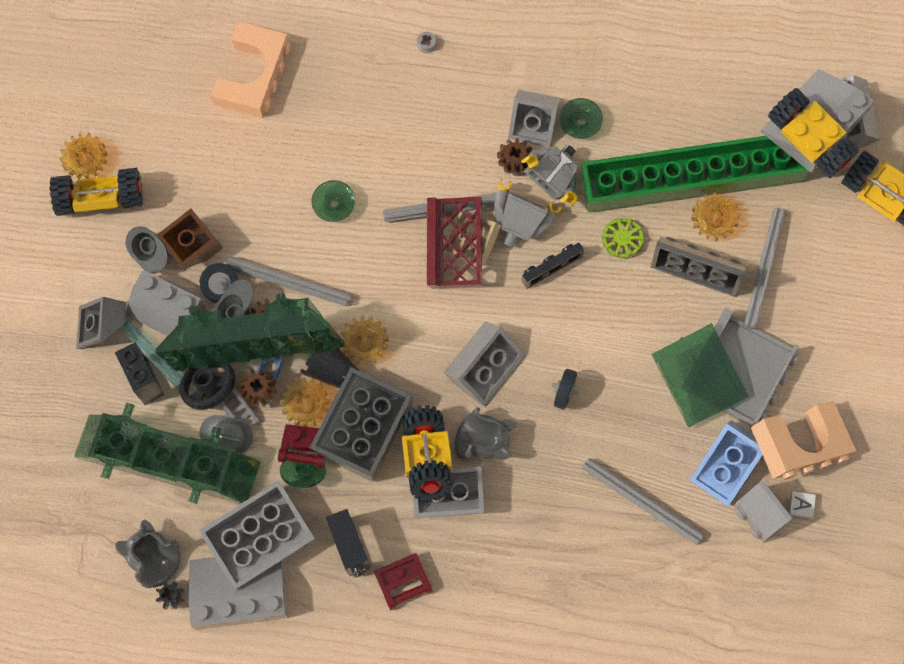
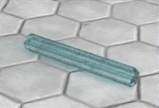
(150, 351)

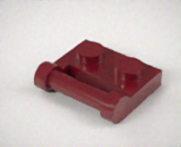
(299, 439)
(399, 574)

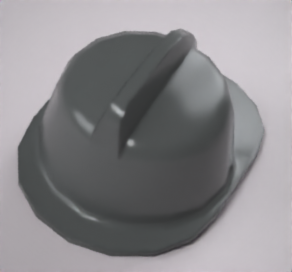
(146, 249)
(236, 299)
(234, 432)

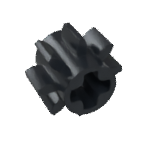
(176, 597)

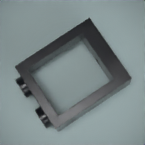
(140, 373)
(348, 543)

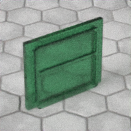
(699, 375)

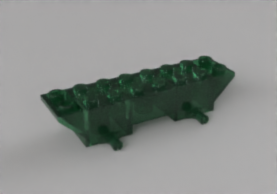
(215, 339)
(167, 457)

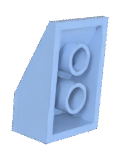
(728, 463)

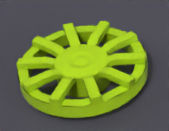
(622, 238)

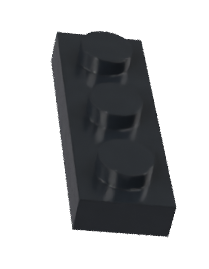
(552, 264)

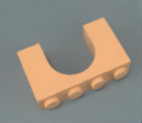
(254, 97)
(787, 458)

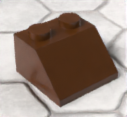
(189, 240)

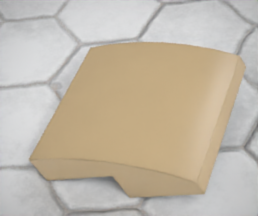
(489, 234)

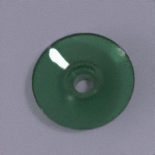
(581, 109)
(329, 192)
(301, 474)

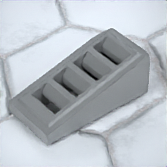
(252, 422)

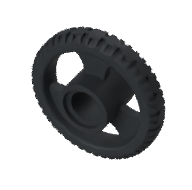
(208, 386)

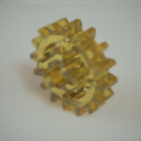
(73, 159)
(725, 219)
(373, 339)
(312, 398)

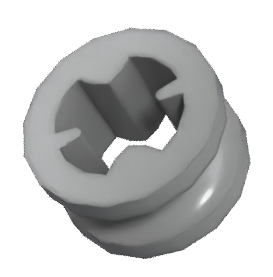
(429, 36)

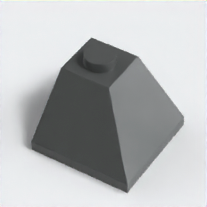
(99, 320)

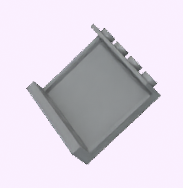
(759, 364)

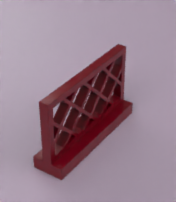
(435, 245)

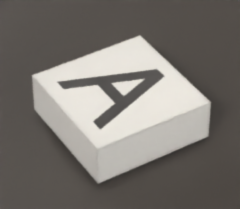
(802, 505)

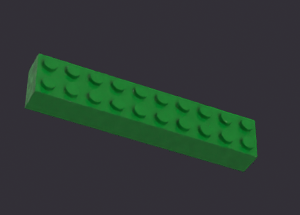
(687, 173)

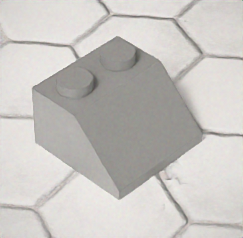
(533, 117)
(762, 512)

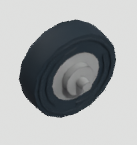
(216, 280)
(565, 389)

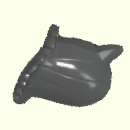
(483, 437)
(150, 556)

